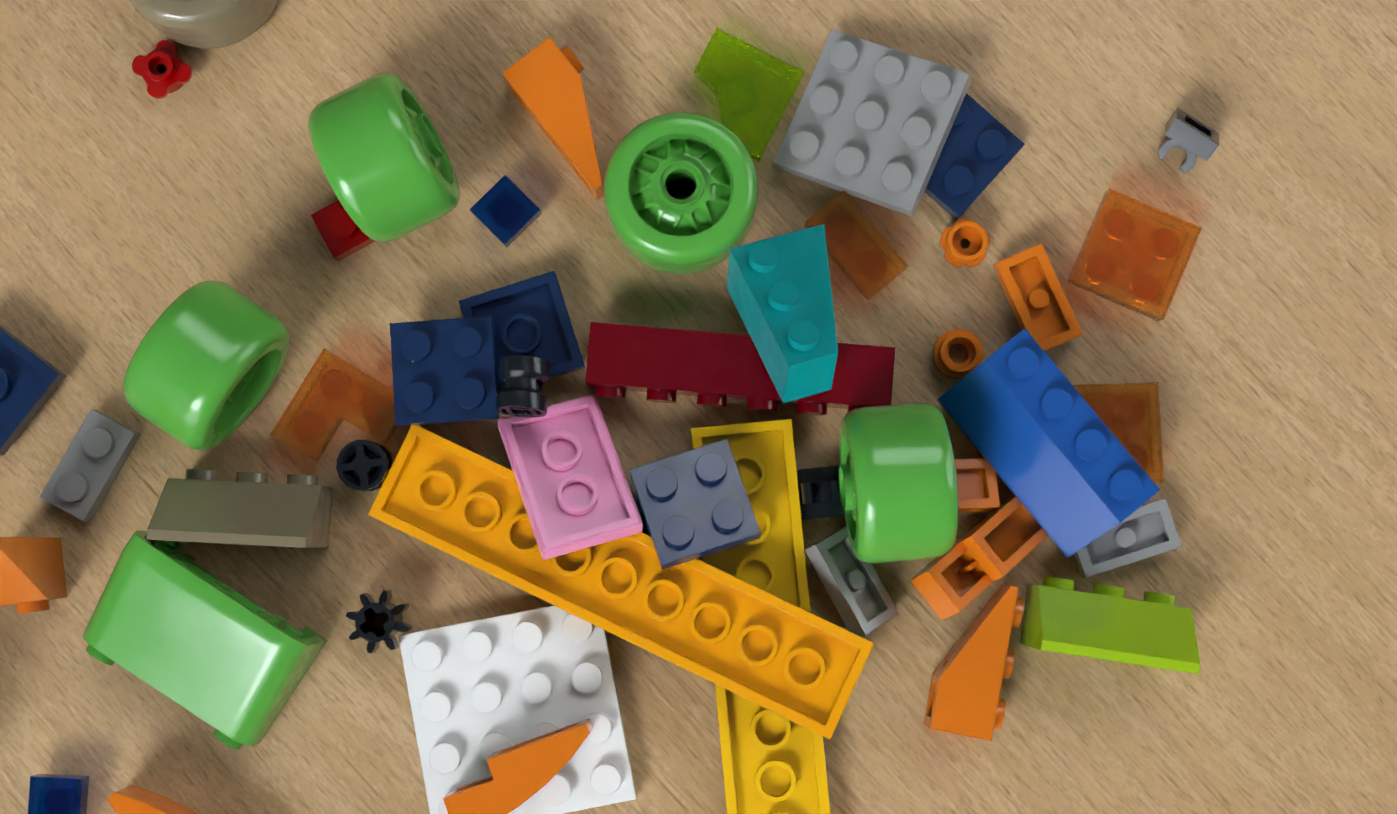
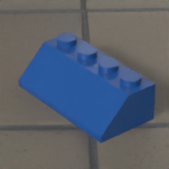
(1047, 444)

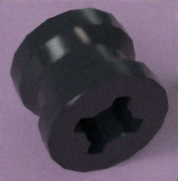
(355, 466)

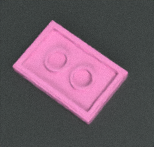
(570, 477)

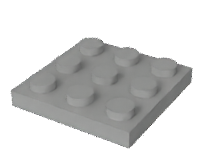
(873, 122)

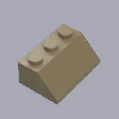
(243, 510)

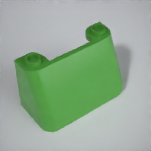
(199, 640)

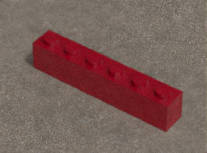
(723, 368)

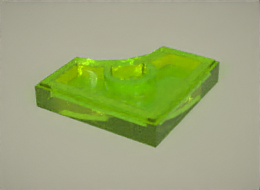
(749, 88)

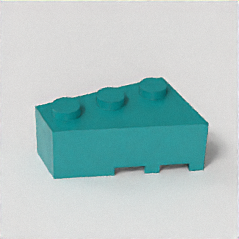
(788, 308)

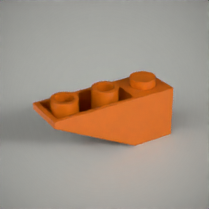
(970, 677)

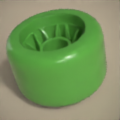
(383, 157)
(688, 232)
(206, 364)
(898, 482)

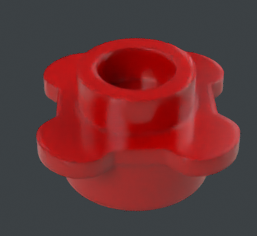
(172, 79)

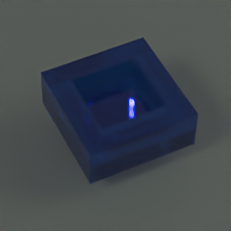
(505, 211)
(58, 794)

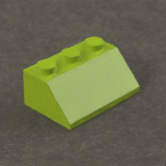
(1110, 626)

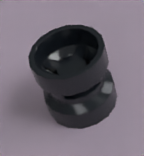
(523, 388)

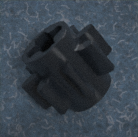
(366, 616)

